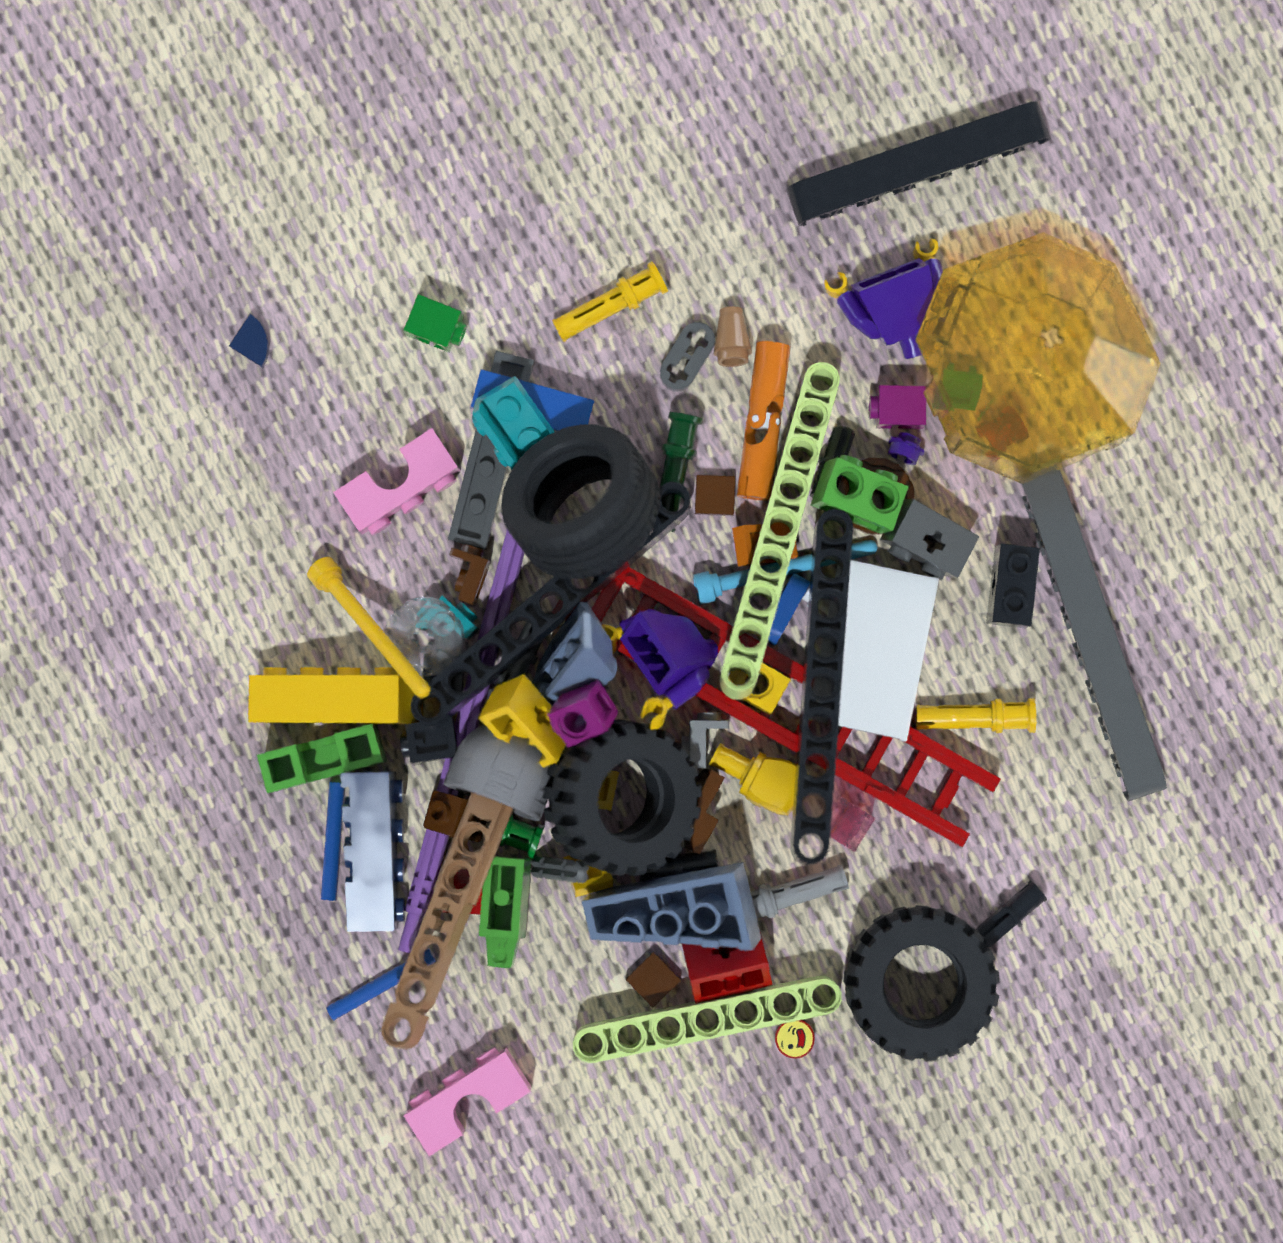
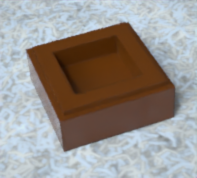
(714, 495)
(653, 979)

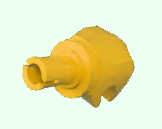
(764, 779)

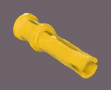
(626, 294)
(996, 715)

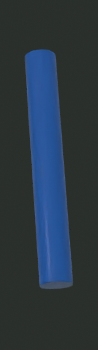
(332, 842)
(371, 989)

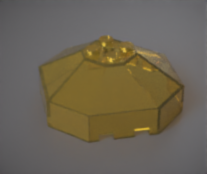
(1006, 392)

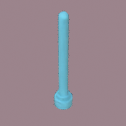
(712, 585)

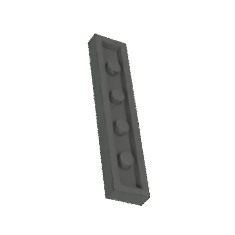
(484, 472)

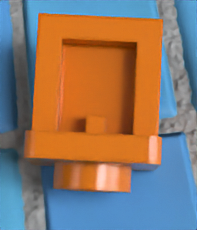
(746, 540)

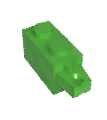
(505, 909)

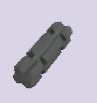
(559, 869)

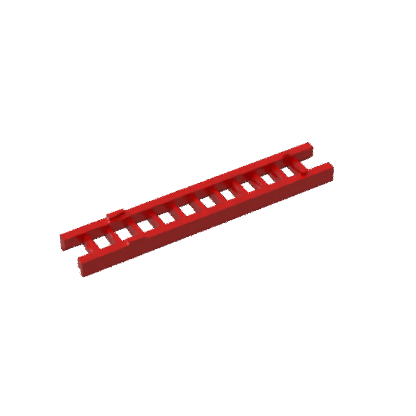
(722, 632)

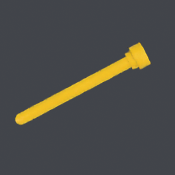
(327, 576)

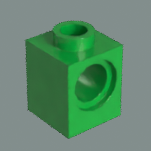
(435, 323)

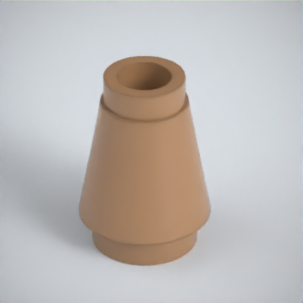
(732, 340)

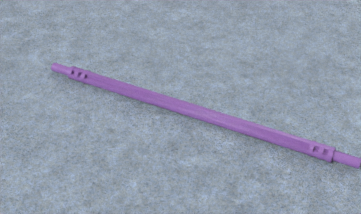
(466, 721)

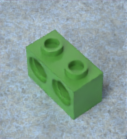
(858, 500)

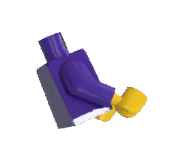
(892, 302)
(669, 655)

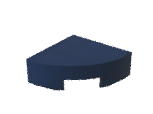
(252, 341)

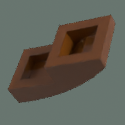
(706, 823)

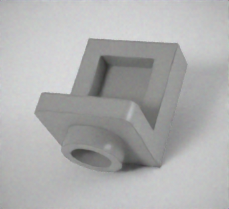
(696, 741)

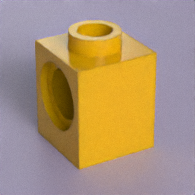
(775, 687)

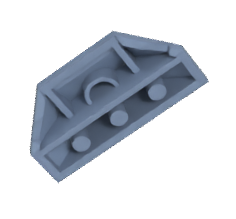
(575, 656)

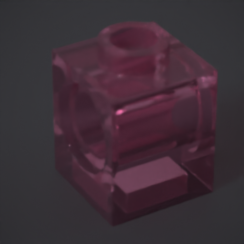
(849, 823)

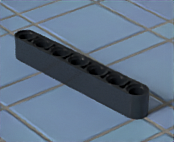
(917, 161)

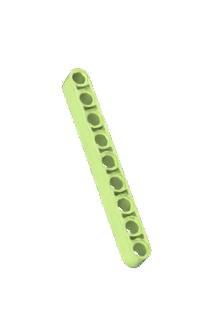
(783, 511)

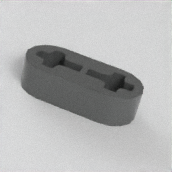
(679, 351)

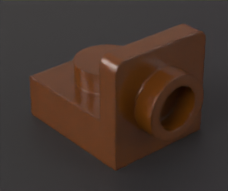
(470, 581)
(445, 814)

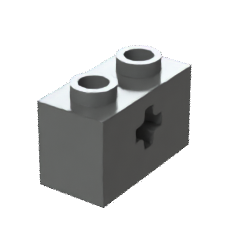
(950, 540)

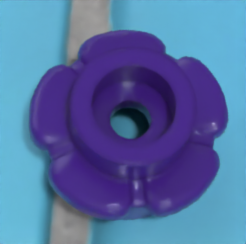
(907, 446)

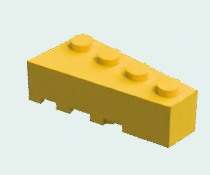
(330, 698)

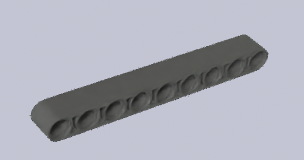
(1094, 635)

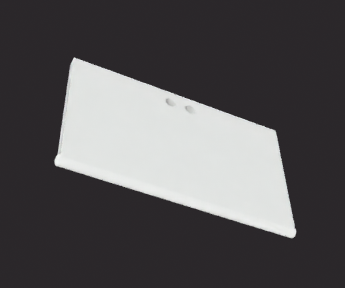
(882, 648)

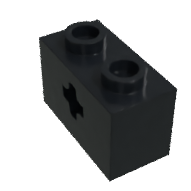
(1013, 585)

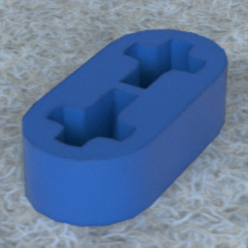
(787, 605)

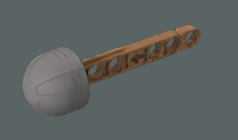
(499, 782)

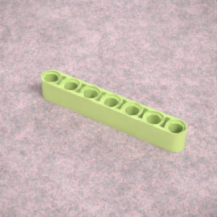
(686, 1015)

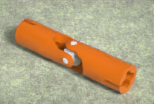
(766, 392)

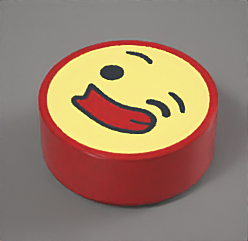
(794, 1039)

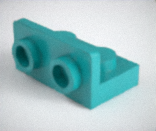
(510, 421)

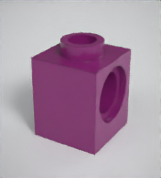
(898, 406)
(590, 702)

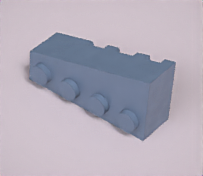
(687, 908)

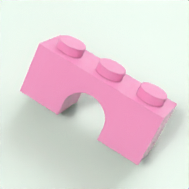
(428, 469)
(435, 1116)

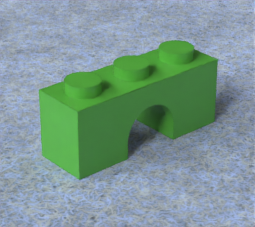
(321, 758)

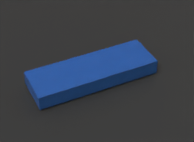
(557, 407)

